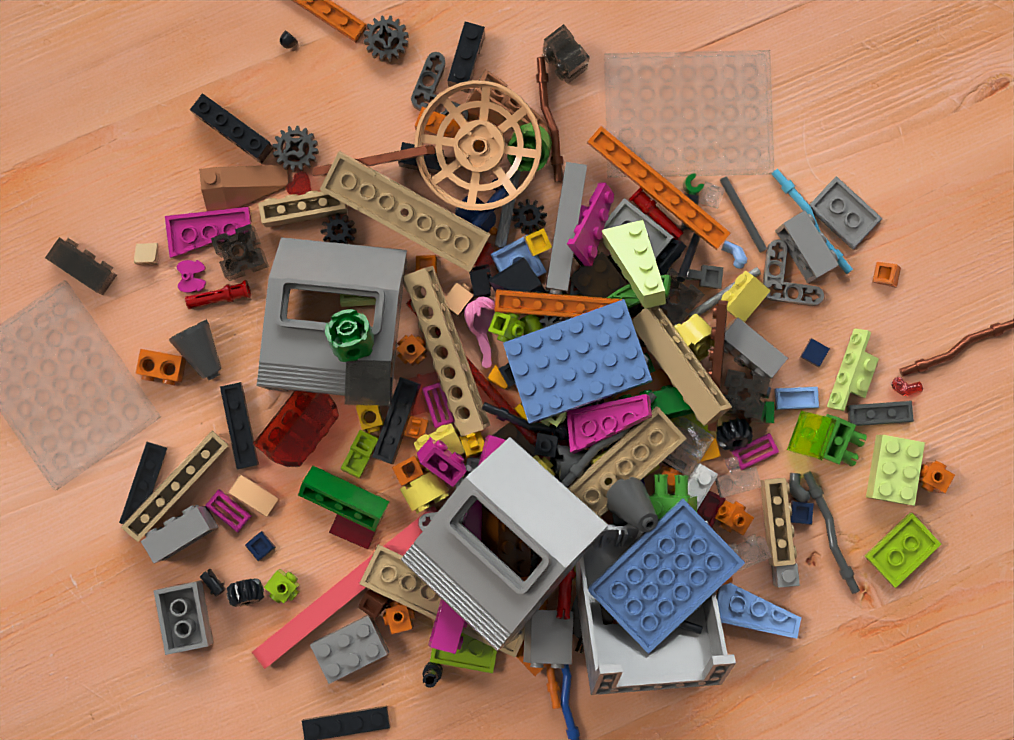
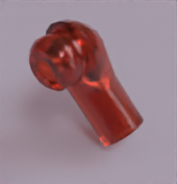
(906, 389)

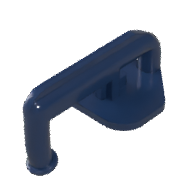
(486, 218)

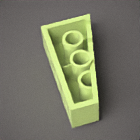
(635, 257)

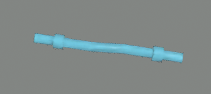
(789, 188)

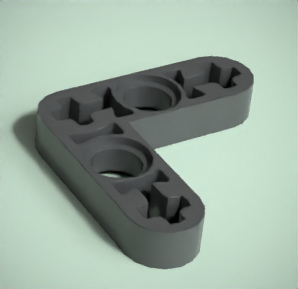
(428, 91)

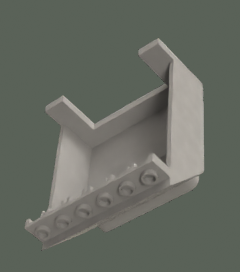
(297, 351)
(471, 575)
(618, 661)

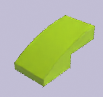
(359, 454)

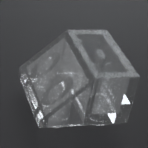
(690, 452)

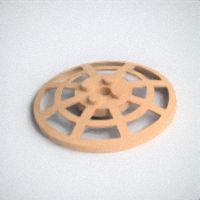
(466, 138)

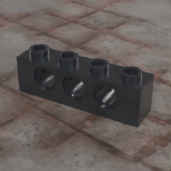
(231, 128)

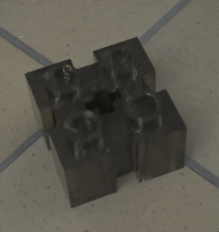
(565, 54)
(228, 248)
(686, 298)
(752, 407)

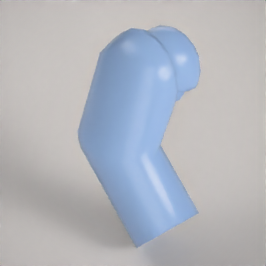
(737, 252)

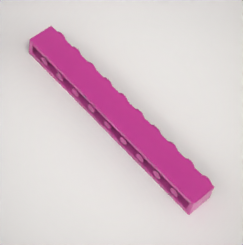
(448, 624)

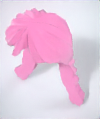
(478, 318)

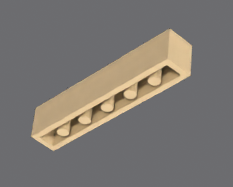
(680, 365)
(174, 486)

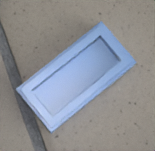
(796, 398)

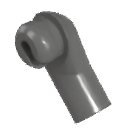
(796, 489)

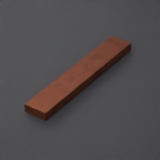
(384, 158)

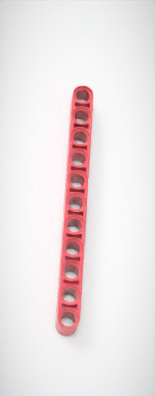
(330, 601)

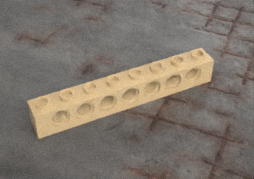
(450, 340)

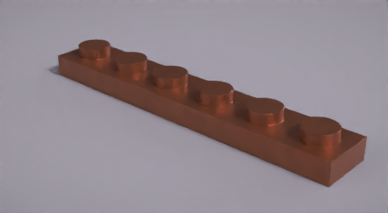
(716, 354)

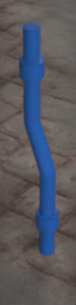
(572, 730)

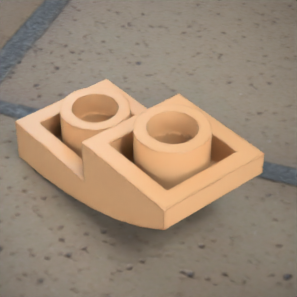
(253, 495)

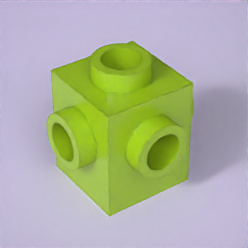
(506, 326)
(274, 586)

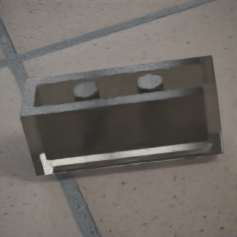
(81, 265)

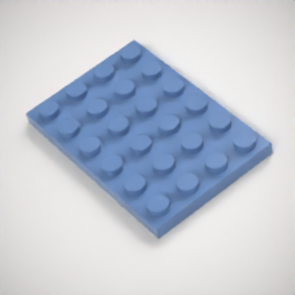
(577, 362)
(665, 576)

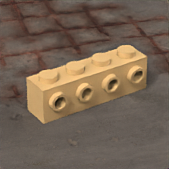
(299, 208)
(777, 521)

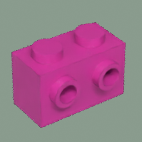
(441, 461)

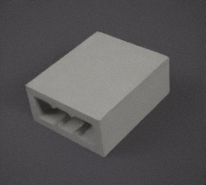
(548, 640)

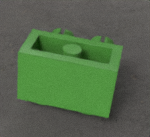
(841, 436)
(663, 501)

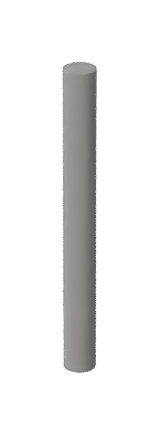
(715, 299)

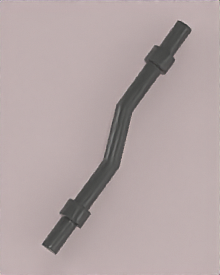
(577, 469)
(845, 571)

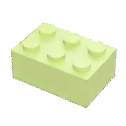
(895, 469)

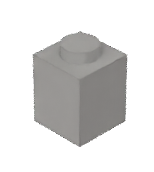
(785, 575)

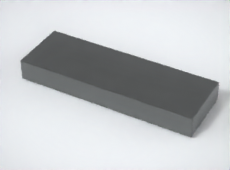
(880, 413)

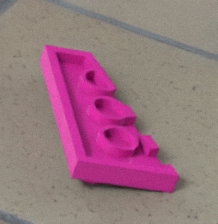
(195, 230)
(590, 231)
(604, 420)

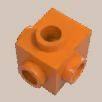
(419, 353)
(935, 477)
(734, 517)
(398, 624)

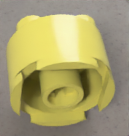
(696, 335)
(424, 490)

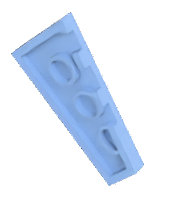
(752, 612)

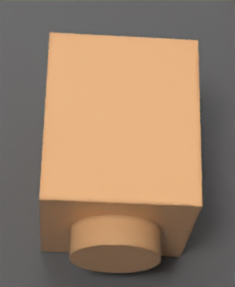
(459, 298)

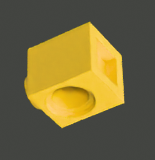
(372, 427)

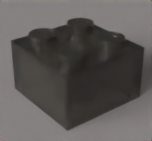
(368, 383)

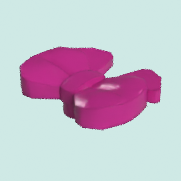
(189, 283)

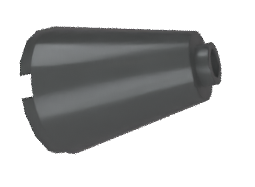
(198, 349)
(564, 461)
(632, 503)

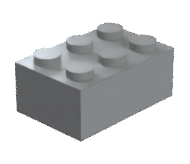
(807, 246)
(752, 350)
(178, 533)
(183, 617)
(349, 648)

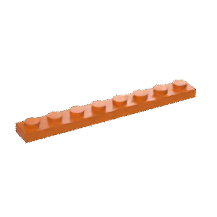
(658, 187)

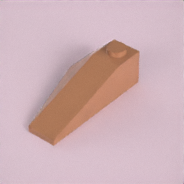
(502, 100)
(240, 185)

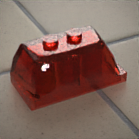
(297, 428)

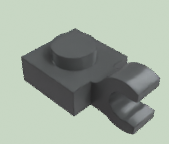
(709, 276)

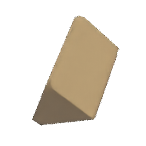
(146, 254)

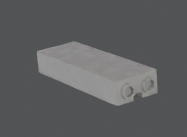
(566, 222)

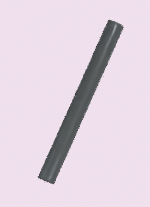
(743, 214)

